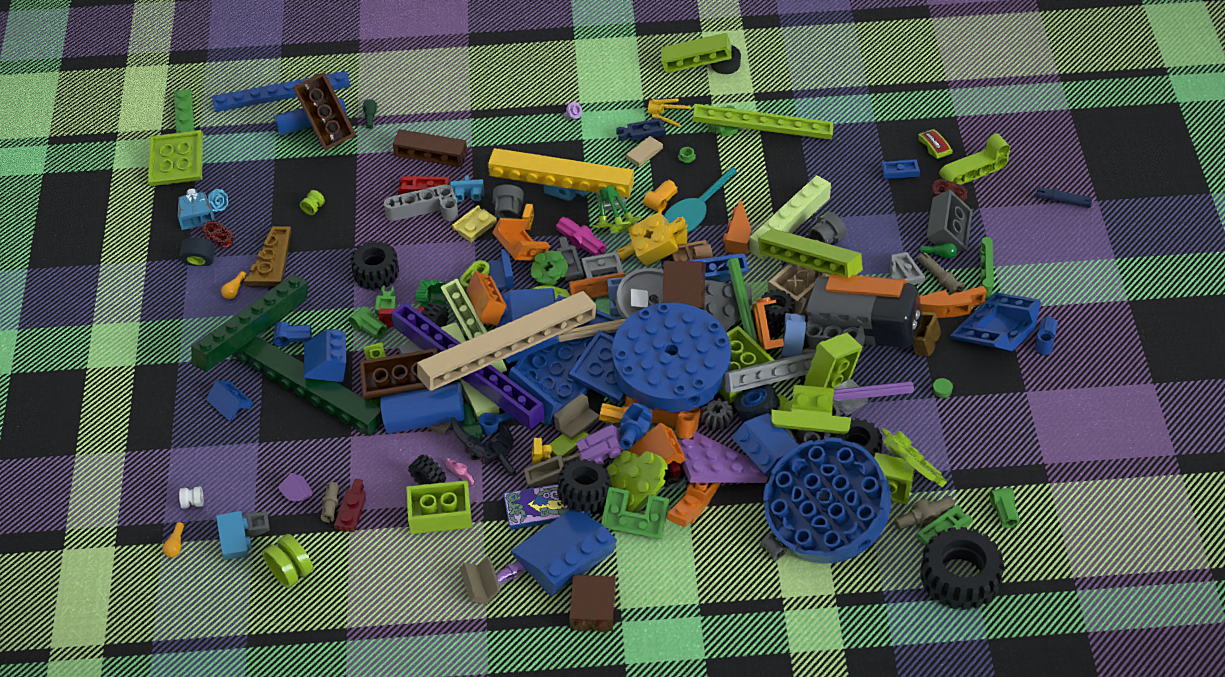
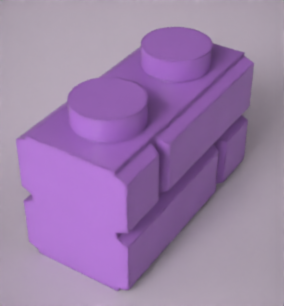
(601, 445)

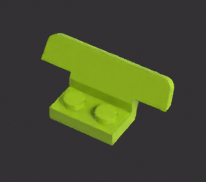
(811, 412)

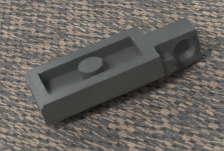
(569, 253)

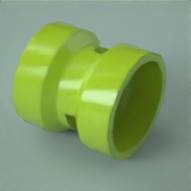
(312, 202)

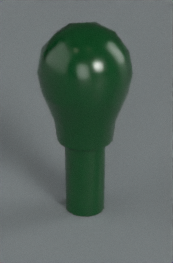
(369, 108)

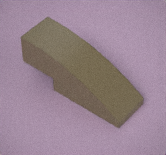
(548, 471)

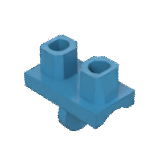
(468, 188)

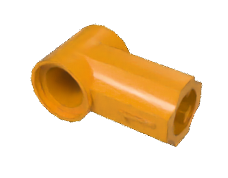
(658, 199)
(611, 413)

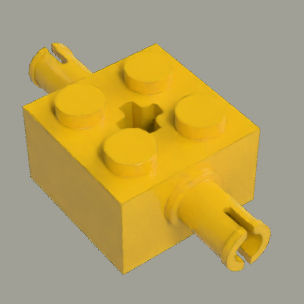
(652, 239)

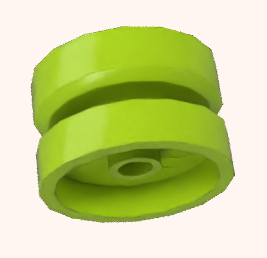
(287, 560)

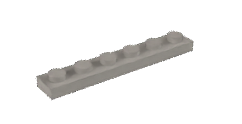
(768, 372)

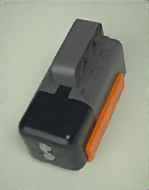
(866, 308)

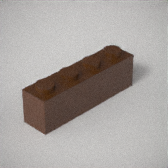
(430, 148)

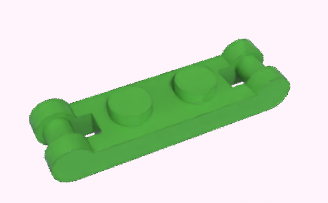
(986, 261)

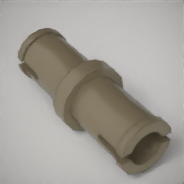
(329, 502)

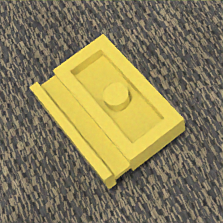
(474, 223)

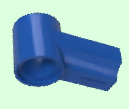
(285, 333)
(1046, 335)

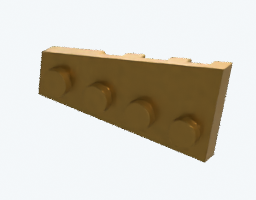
(272, 259)

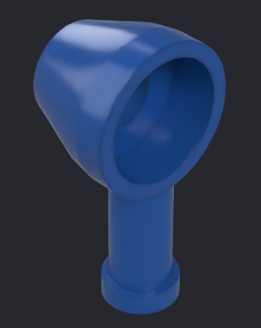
(490, 421)

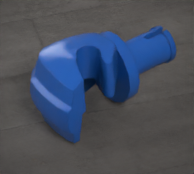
(634, 424)

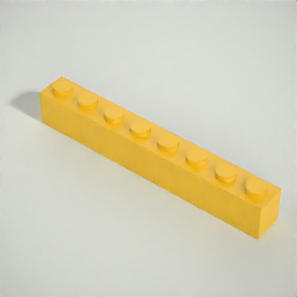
(559, 172)

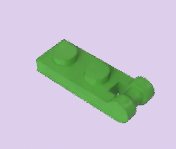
(943, 523)

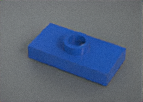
(900, 169)

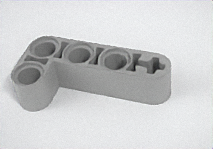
(422, 202)

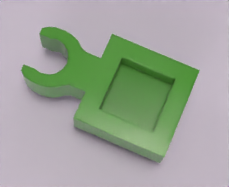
(387, 300)

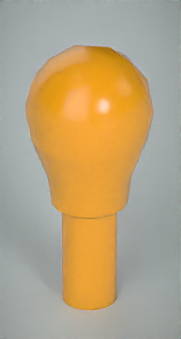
(231, 288)
(172, 546)

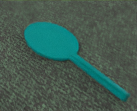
(694, 209)

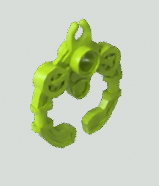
(900, 446)

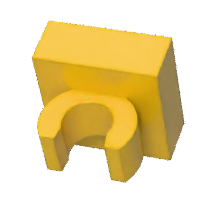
(540, 452)

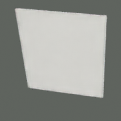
(639, 298)

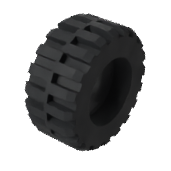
(966, 546)

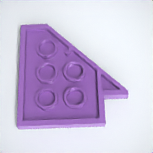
(715, 463)

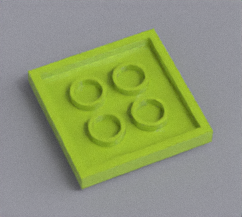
(175, 158)

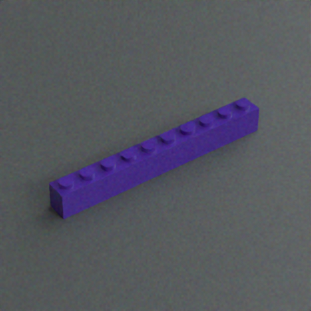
(486, 380)

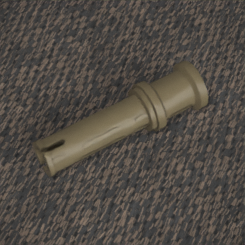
(945, 278)

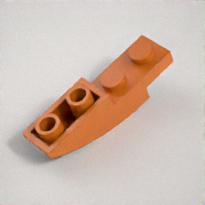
(954, 304)
(692, 503)

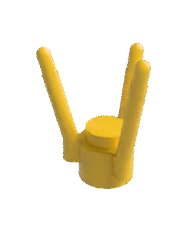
(657, 107)

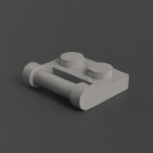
(601, 264)

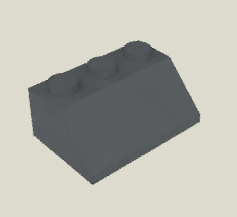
(949, 221)

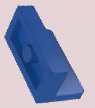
(501, 271)
(227, 399)

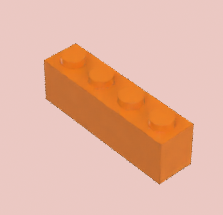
(486, 298)

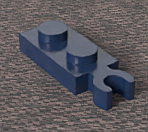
(641, 130)

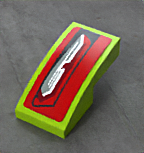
(936, 143)

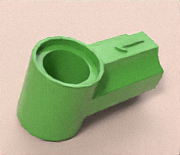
(365, 320)
(1004, 503)

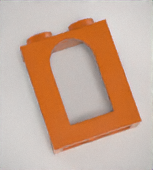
(761, 325)

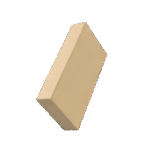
(644, 151)

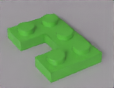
(648, 525)

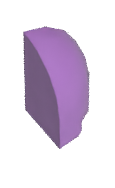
(295, 488)

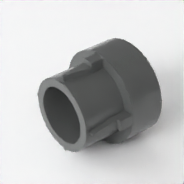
(507, 201)
(828, 229)

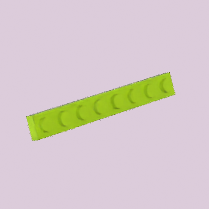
(763, 121)

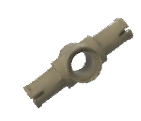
(924, 512)

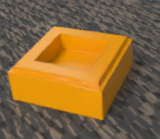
(529, 215)

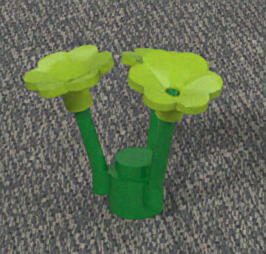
(609, 195)

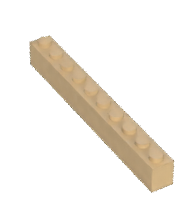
(505, 340)

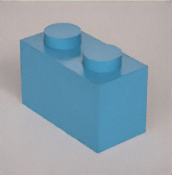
(232, 535)

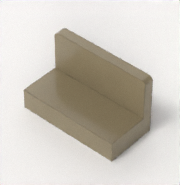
(575, 417)
(480, 581)

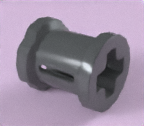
(773, 546)

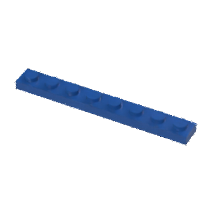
(270, 93)

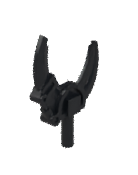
(490, 451)

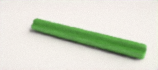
(742, 299)

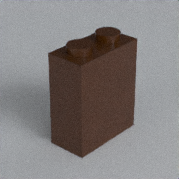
(684, 283)
(592, 603)

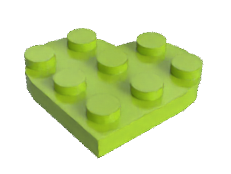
(639, 475)

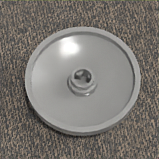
(641, 279)

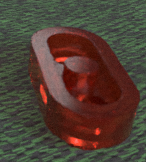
(946, 185)
(218, 233)

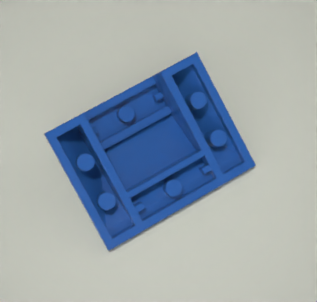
(1000, 322)

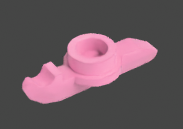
(459, 470)

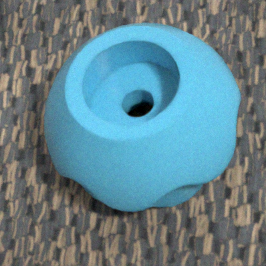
(222, 201)

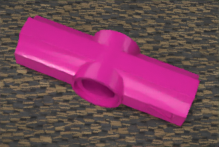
(580, 237)

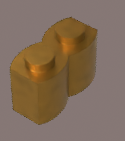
(927, 334)

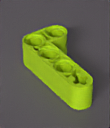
(978, 164)

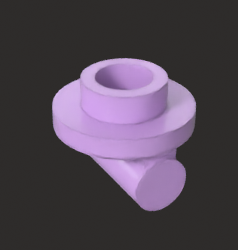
(573, 111)

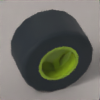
(197, 252)

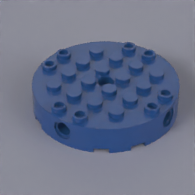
(671, 357)
(830, 529)

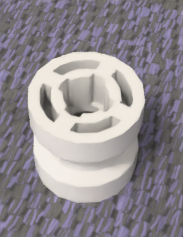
(191, 497)

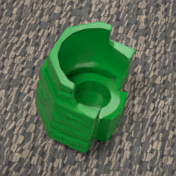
(430, 292)

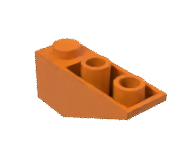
(739, 232)

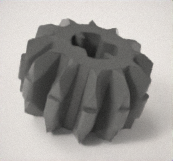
(716, 414)

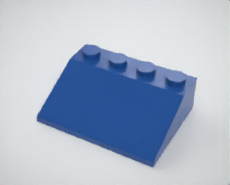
(523, 303)
(564, 549)

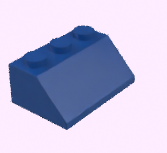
(326, 356)
(550, 402)
(764, 442)

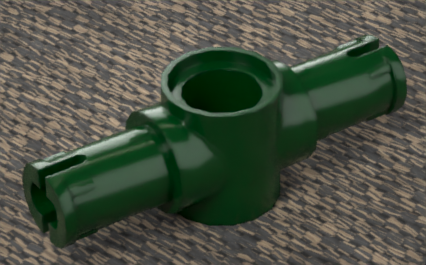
(471, 427)

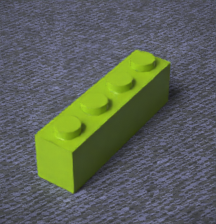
(696, 53)

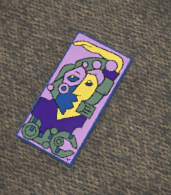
(534, 507)

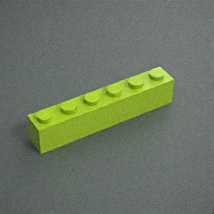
(810, 253)

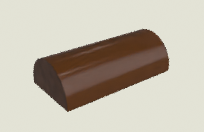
(324, 111)
(392, 374)

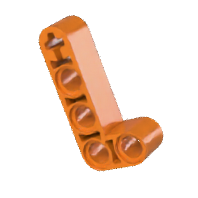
(684, 422)

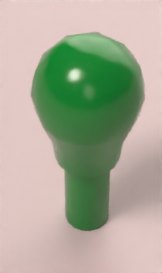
(945, 250)

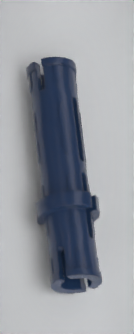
(1062, 196)

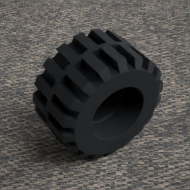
(384, 261)
(864, 434)
(583, 485)

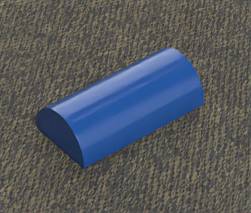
(295, 120)
(422, 408)

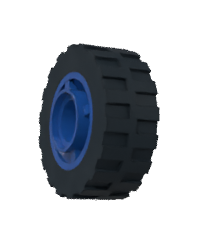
(756, 402)

